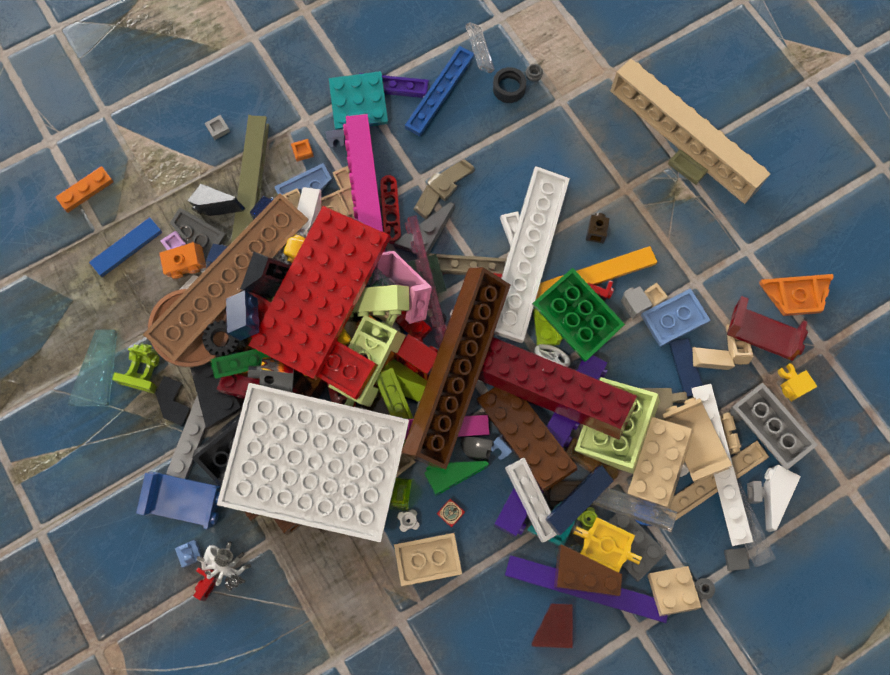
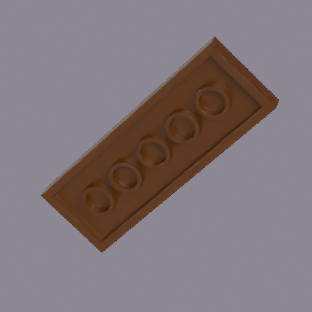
(527, 437)

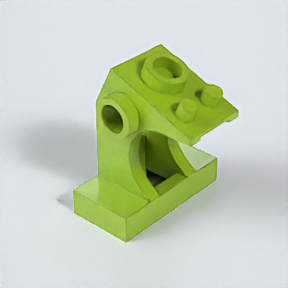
(132, 379)

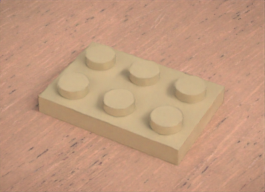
(427, 559)

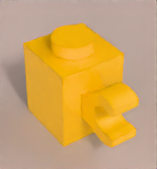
(796, 384)

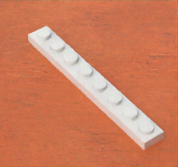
(726, 480)

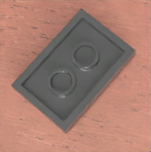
(642, 545)

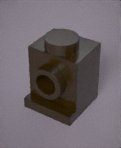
(597, 228)

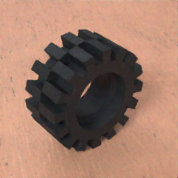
(210, 346)

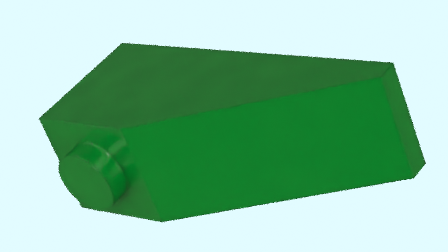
(456, 472)

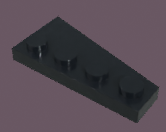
(213, 404)

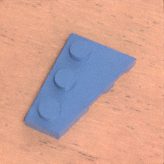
(314, 178)

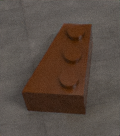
(584, 574)

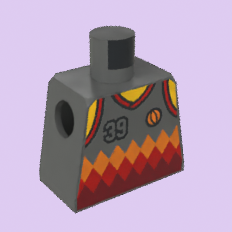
(273, 374)

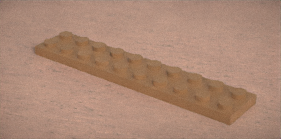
(223, 278)

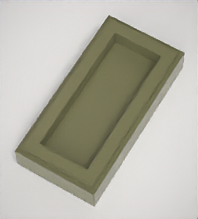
(687, 167)

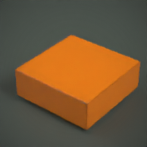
(302, 150)

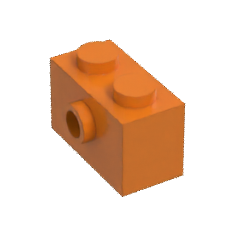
(183, 260)

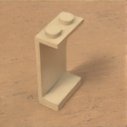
(705, 452)

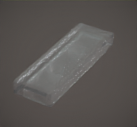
(479, 47)

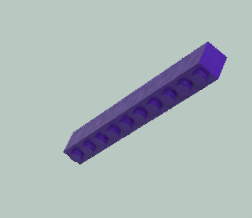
(513, 513)

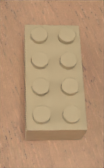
(660, 462)

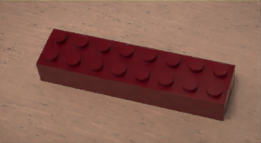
(558, 388)

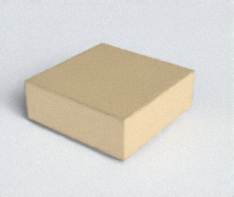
(656, 295)

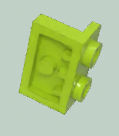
(544, 331)

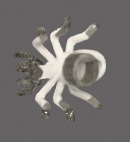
(220, 561)

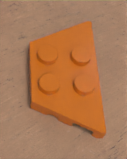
(798, 294)

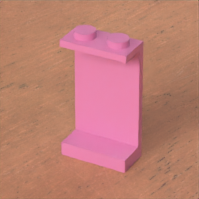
(419, 290)

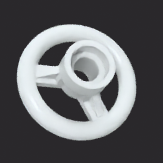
(553, 355)

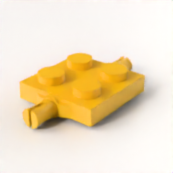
(607, 544)

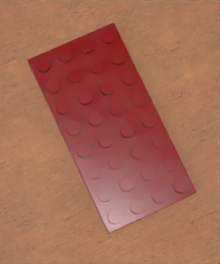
(320, 292)

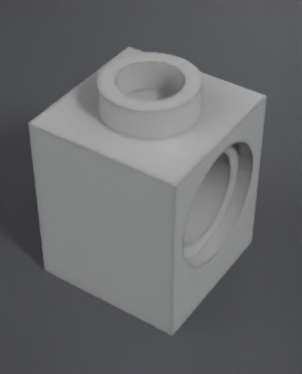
(635, 302)

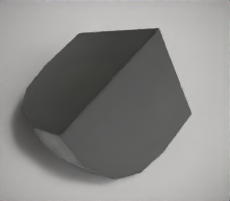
(476, 448)

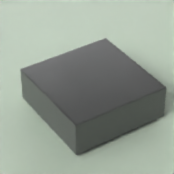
(736, 559)

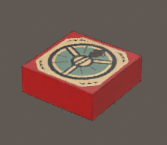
(450, 513)

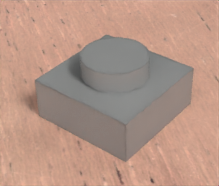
(217, 127)
(755, 492)

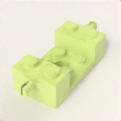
(376, 341)

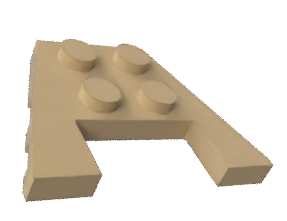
(338, 201)

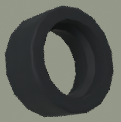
(511, 73)

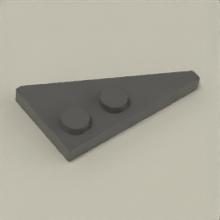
(429, 228)

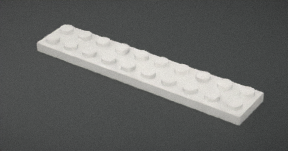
(530, 251)

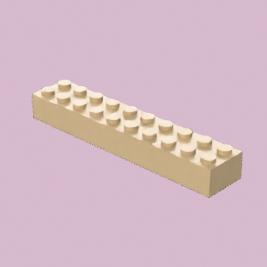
(689, 131)

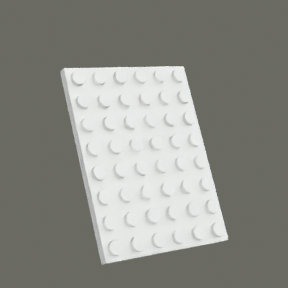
(313, 462)

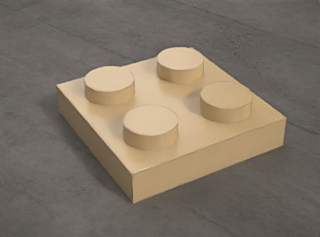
(674, 591)

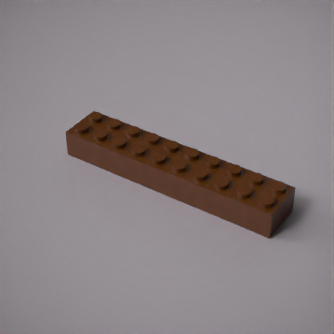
(456, 368)

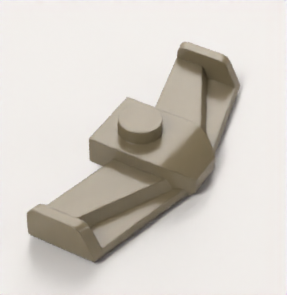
(442, 186)

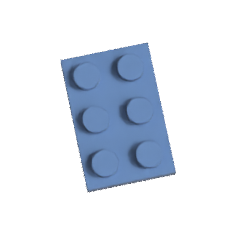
(675, 317)

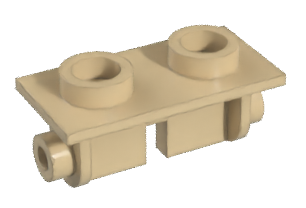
(732, 439)

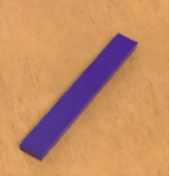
(545, 577)

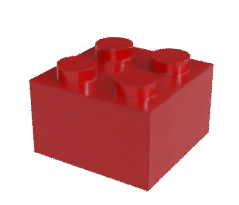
(416, 355)

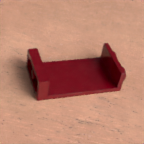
(766, 332)

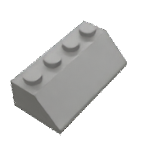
(774, 426)

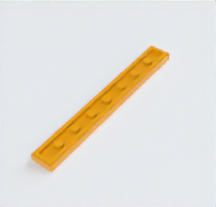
(610, 269)

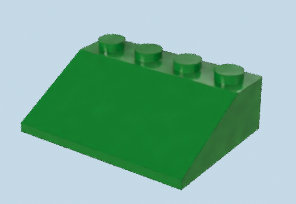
(578, 314)

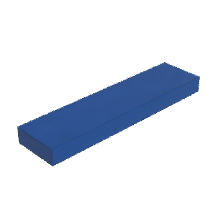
(125, 247)

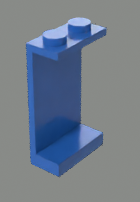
(179, 499)

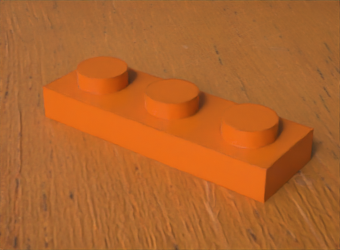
(84, 189)

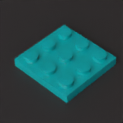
(358, 96)

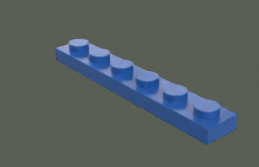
(439, 91)

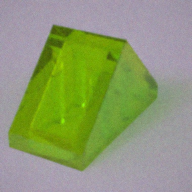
(401, 494)

